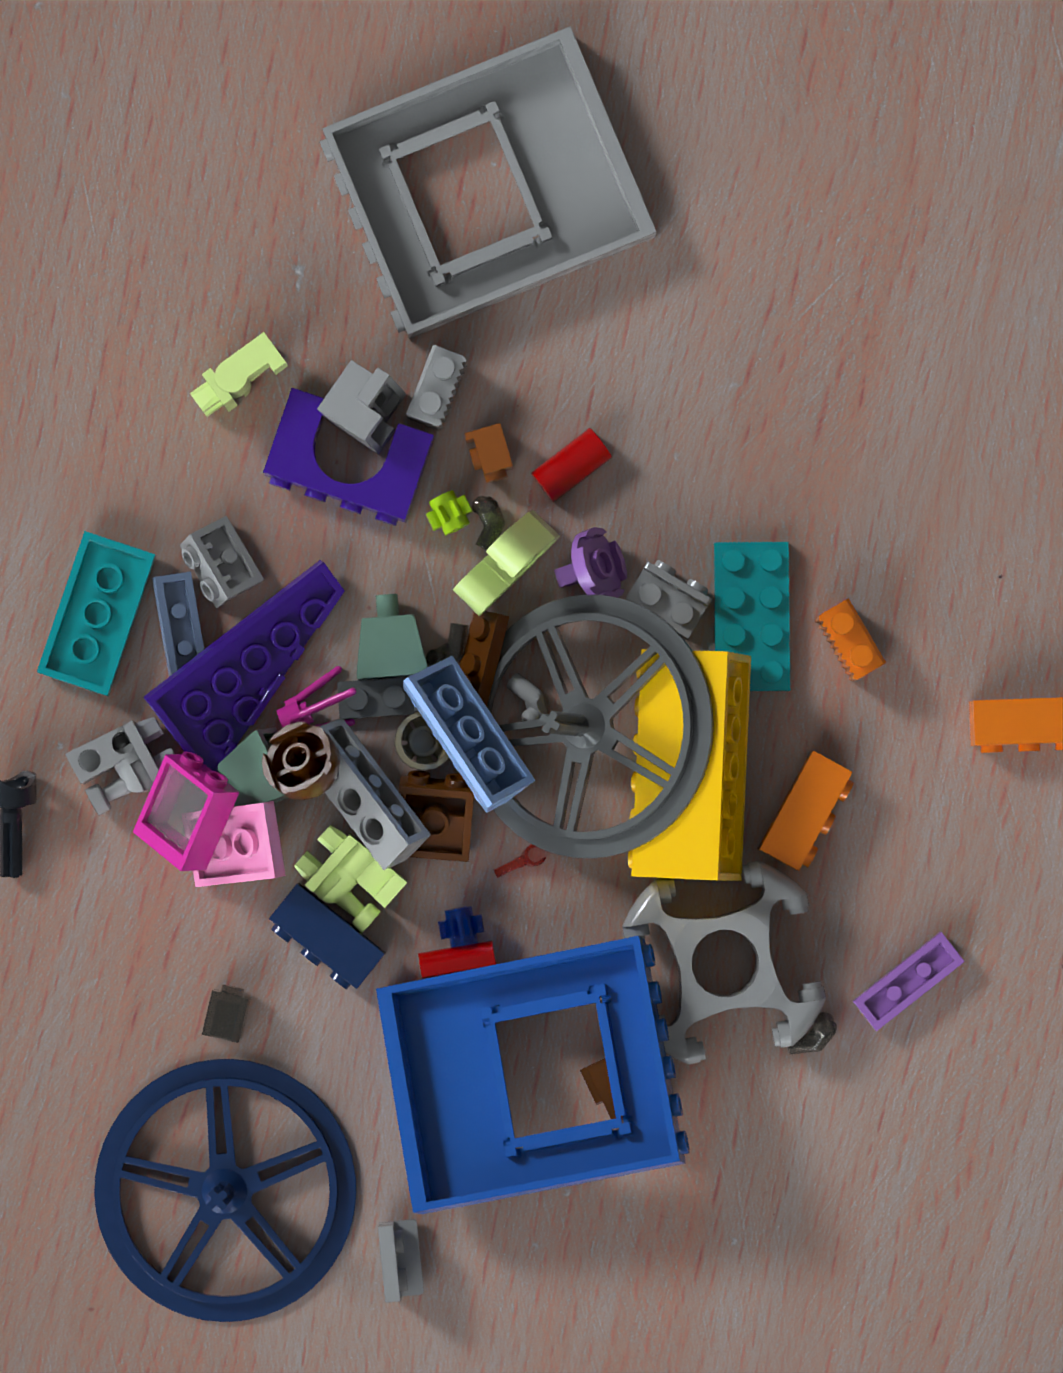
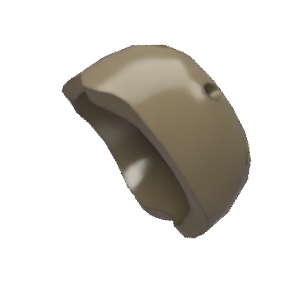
(419, 743)

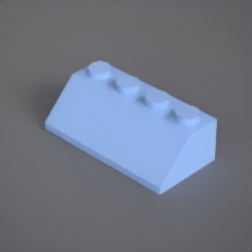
(468, 733)

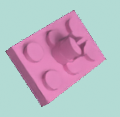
(246, 848)

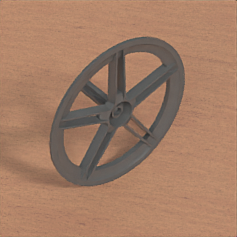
(588, 725)

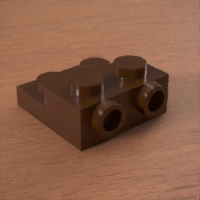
(444, 810)

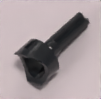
(14, 795)

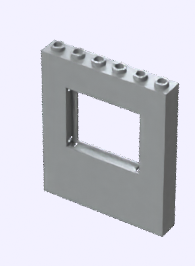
(557, 151)

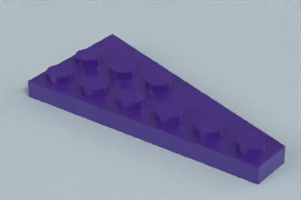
(233, 679)

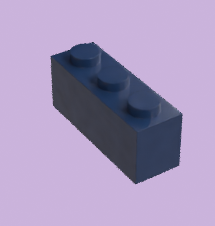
(326, 937)

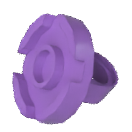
(594, 565)

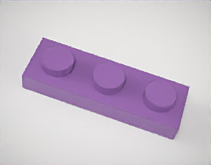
(908, 981)

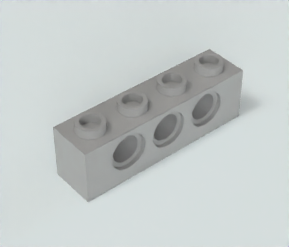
(372, 802)

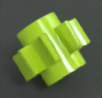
(449, 512)

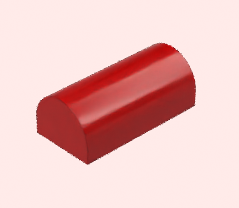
(571, 465)
(456, 959)

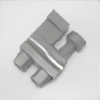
(127, 753)

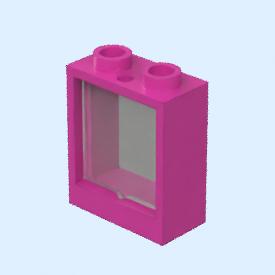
(186, 811)

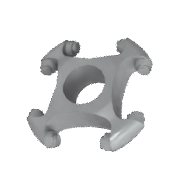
(753, 923)

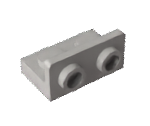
(220, 562)
(669, 597)
(400, 1259)

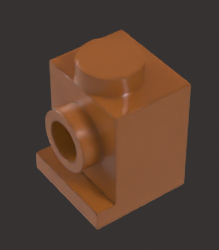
(490, 452)

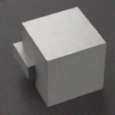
(363, 404)

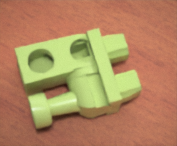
(236, 373)
(343, 870)

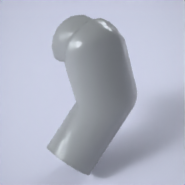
(530, 694)

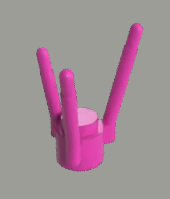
(297, 712)

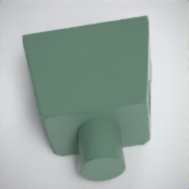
(389, 643)
(245, 769)

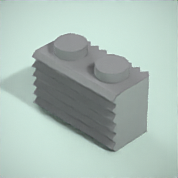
(436, 387)

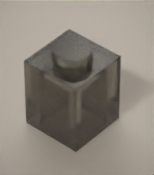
(226, 1013)

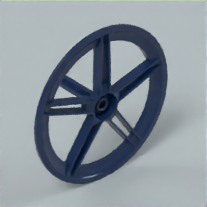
(225, 1190)

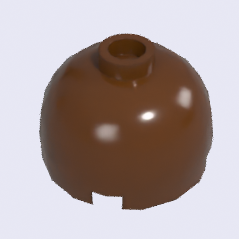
(301, 761)

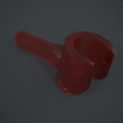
(518, 862)

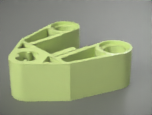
(506, 561)

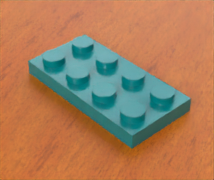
(754, 608)
(96, 613)

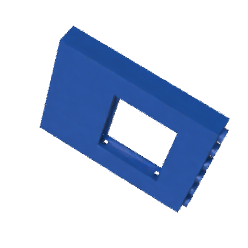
(455, 1091)

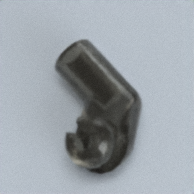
(492, 519)
(454, 647)
(818, 1036)

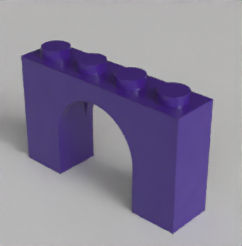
(386, 493)

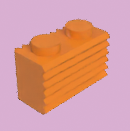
(850, 640)

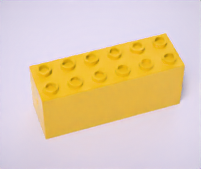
(710, 831)

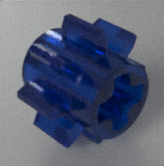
(461, 926)

